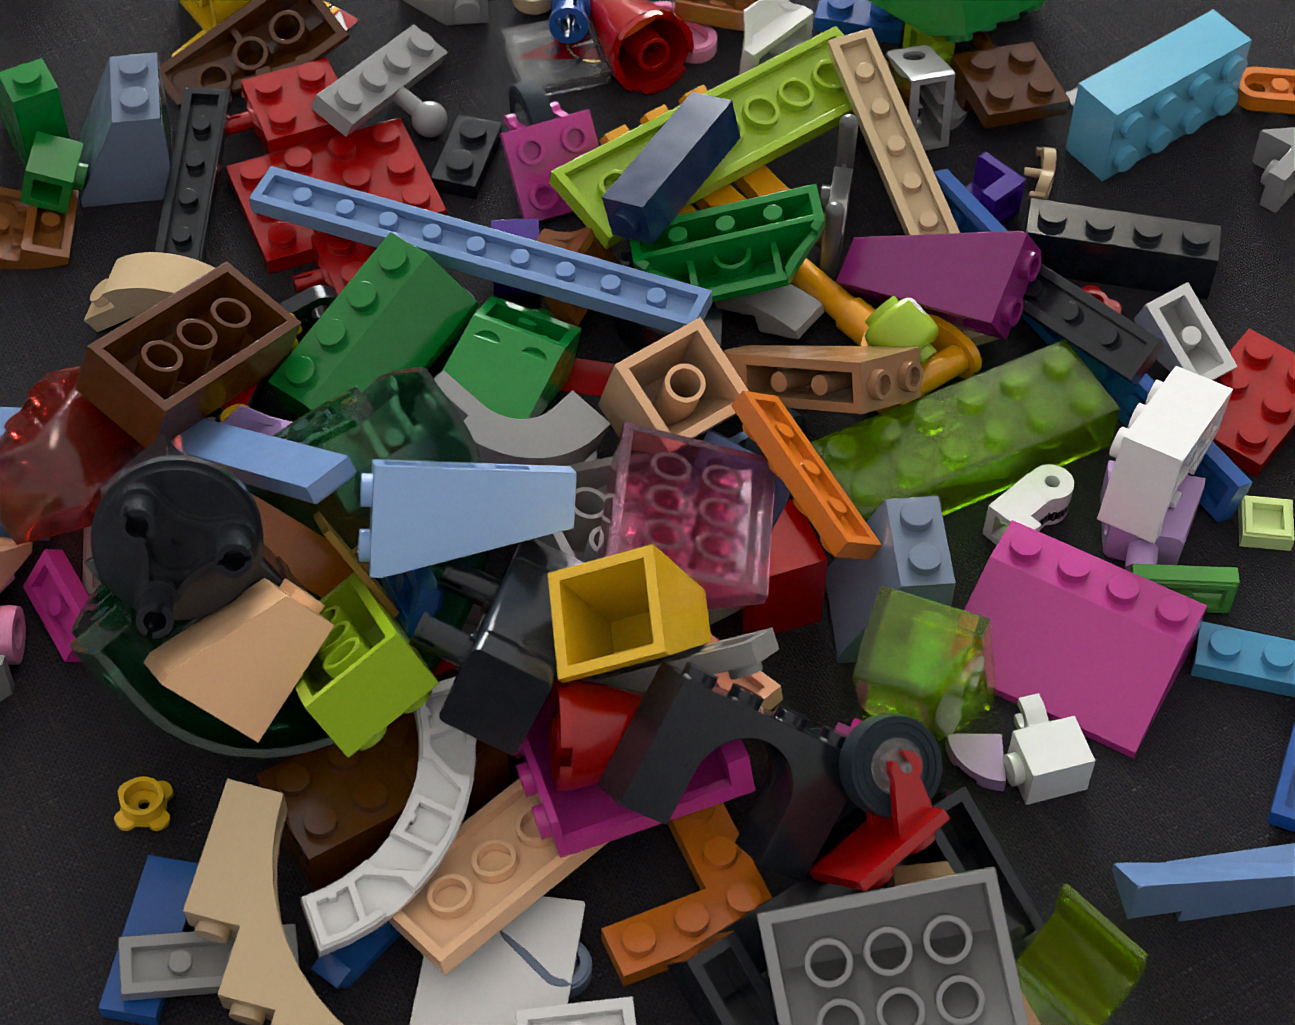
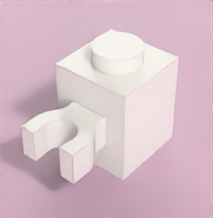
(1045, 755)

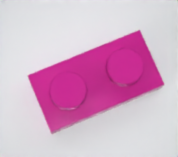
(57, 598)

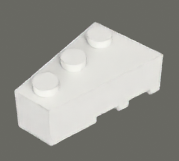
(1160, 449)

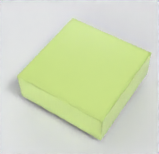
(1266, 523)

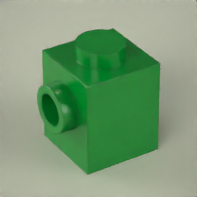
(53, 172)

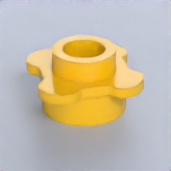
(141, 791)

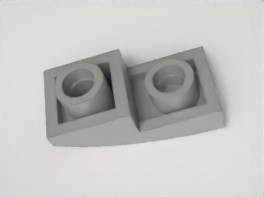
(778, 311)

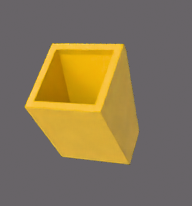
(624, 612)

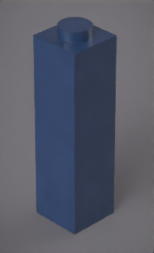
(671, 168)

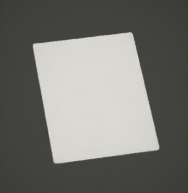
(497, 979)

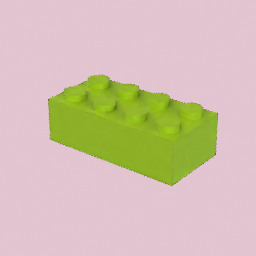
(362, 670)

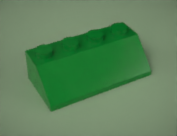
(385, 320)

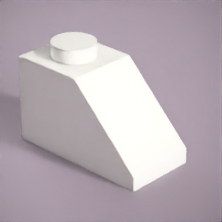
(1187, 333)

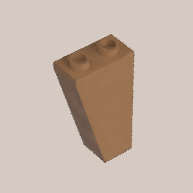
(831, 376)

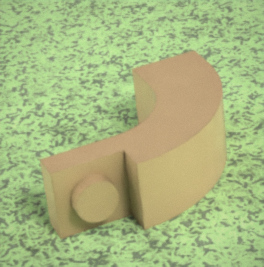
(138, 284)

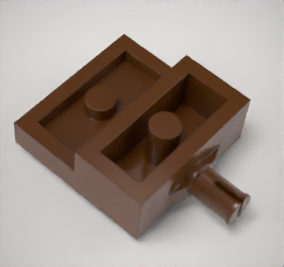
(1006, 83)

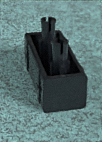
(510, 657)

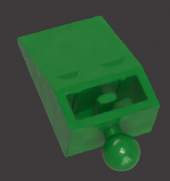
(514, 358)

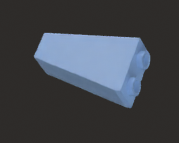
(457, 509)

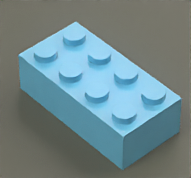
(1157, 95)

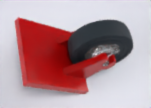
(891, 773)

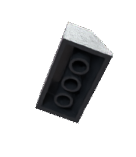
(1124, 247)

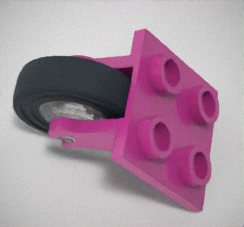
(539, 141)

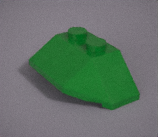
(738, 244)

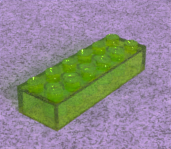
(975, 434)

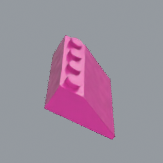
(1083, 635)

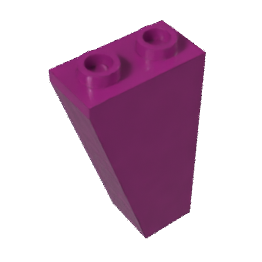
(960, 277)

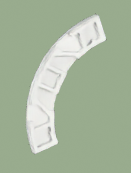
(415, 845)

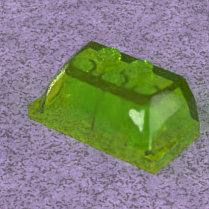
(925, 662)

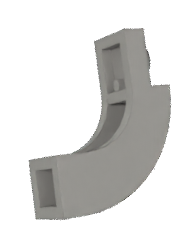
(556, 438)

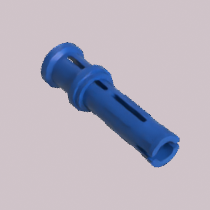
(574, 15)

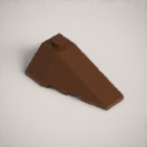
(252, 43)

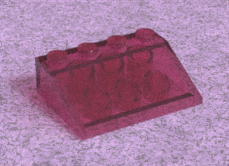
(698, 506)

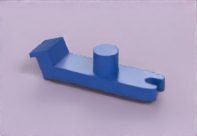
(347, 964)

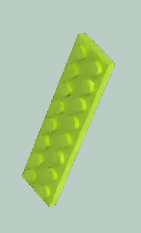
(775, 110)

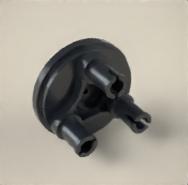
(176, 540)

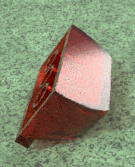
(57, 459)

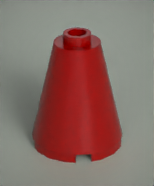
(641, 43)
(586, 730)

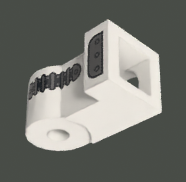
(1033, 501)

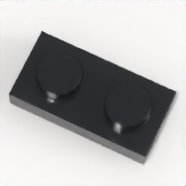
(466, 156)

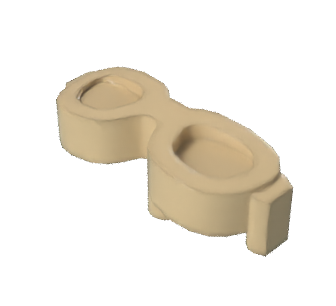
(1045, 174)

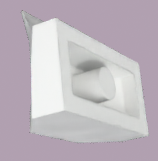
(773, 29)

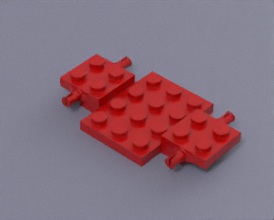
(299, 140)

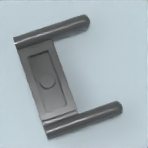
(836, 197)

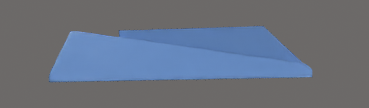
(1209, 884)

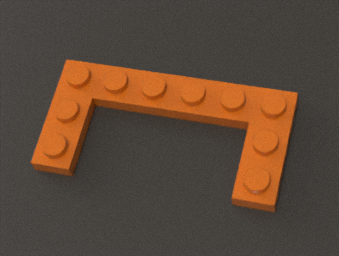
(728, 890)

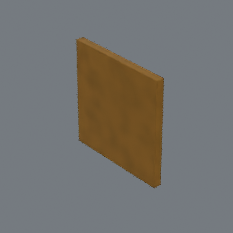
(359, 568)

